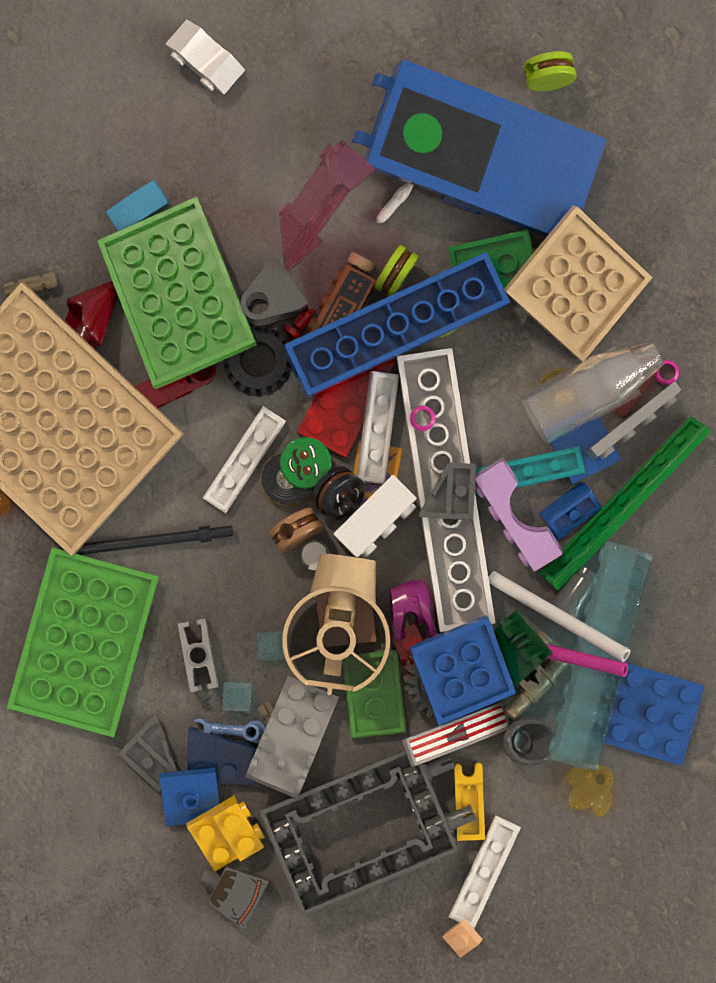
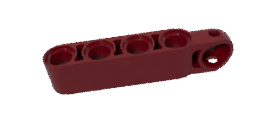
(178, 388)

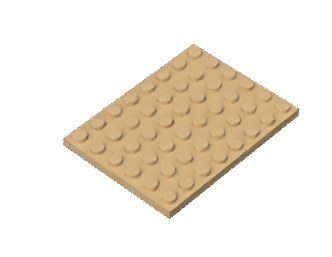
(69, 424)

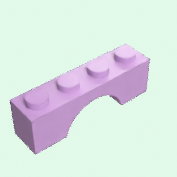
(536, 543)

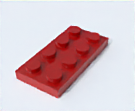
(340, 411)

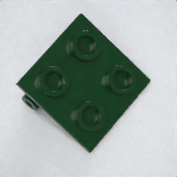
(520, 646)

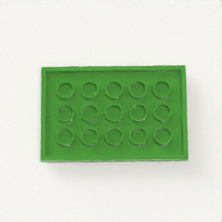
(176, 293)
(83, 642)

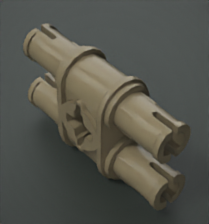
(533, 690)

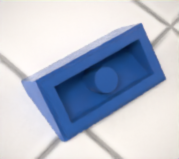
(570, 510)

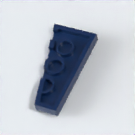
(225, 755)

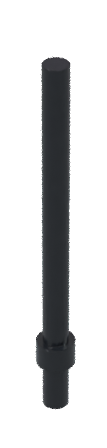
(204, 534)

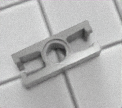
(189, 663)

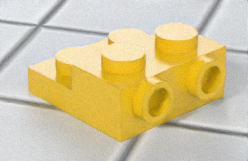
(226, 833)

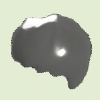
(528, 741)

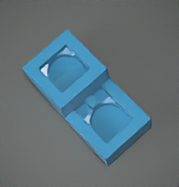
(138, 206)

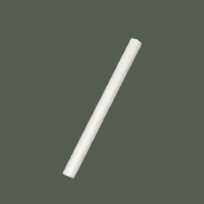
(559, 616)

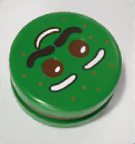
(305, 462)

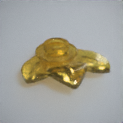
(588, 792)

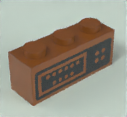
(348, 296)

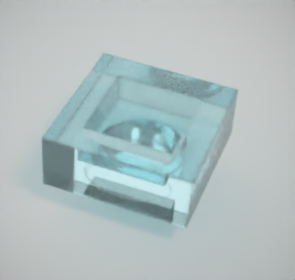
(270, 646)
(237, 696)

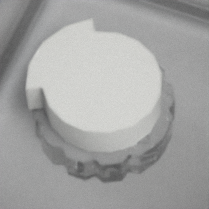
(311, 552)

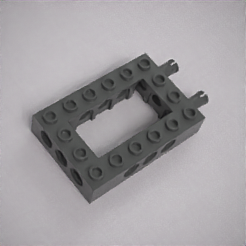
(433, 843)

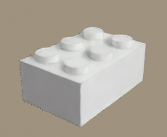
(376, 518)

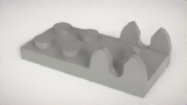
(292, 737)

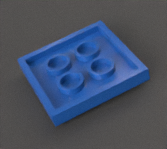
(462, 670)
(654, 714)

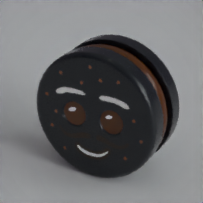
(338, 493)

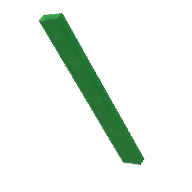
(625, 502)

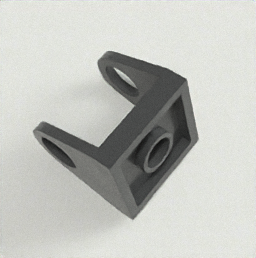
(278, 291)

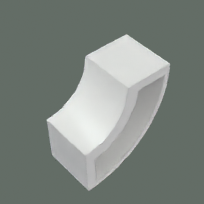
(205, 57)

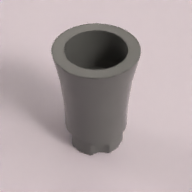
(575, 593)

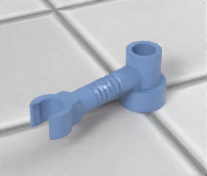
(237, 730)

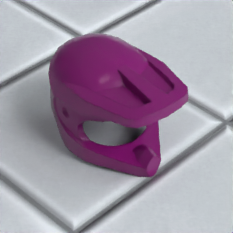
(416, 598)

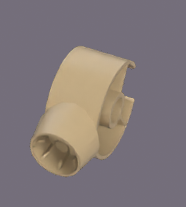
(344, 581)

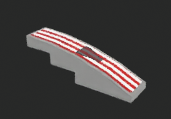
(456, 734)

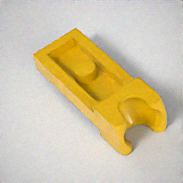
(470, 791)

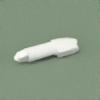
(398, 198)

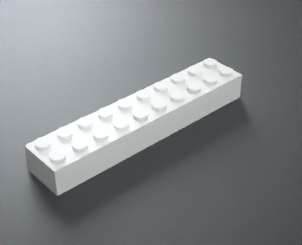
(451, 545)

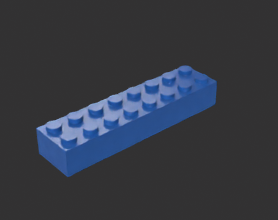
(395, 325)

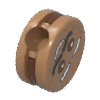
(296, 530)

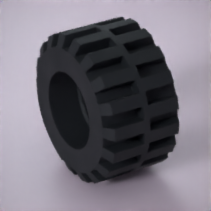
(260, 385)

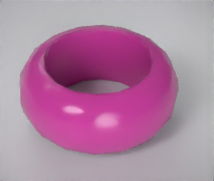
(676, 373)
(422, 408)

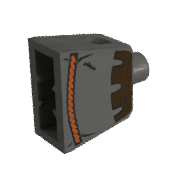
(235, 892)

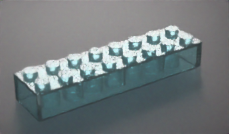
(593, 693)

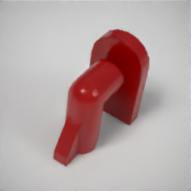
(300, 323)

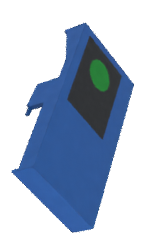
(479, 149)

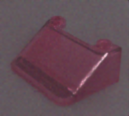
(318, 200)

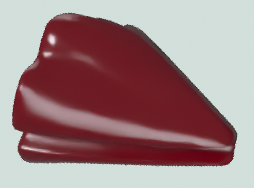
(91, 312)

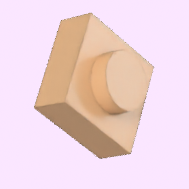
(462, 938)

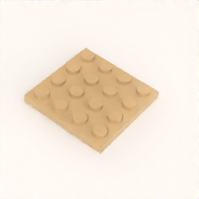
(577, 283)

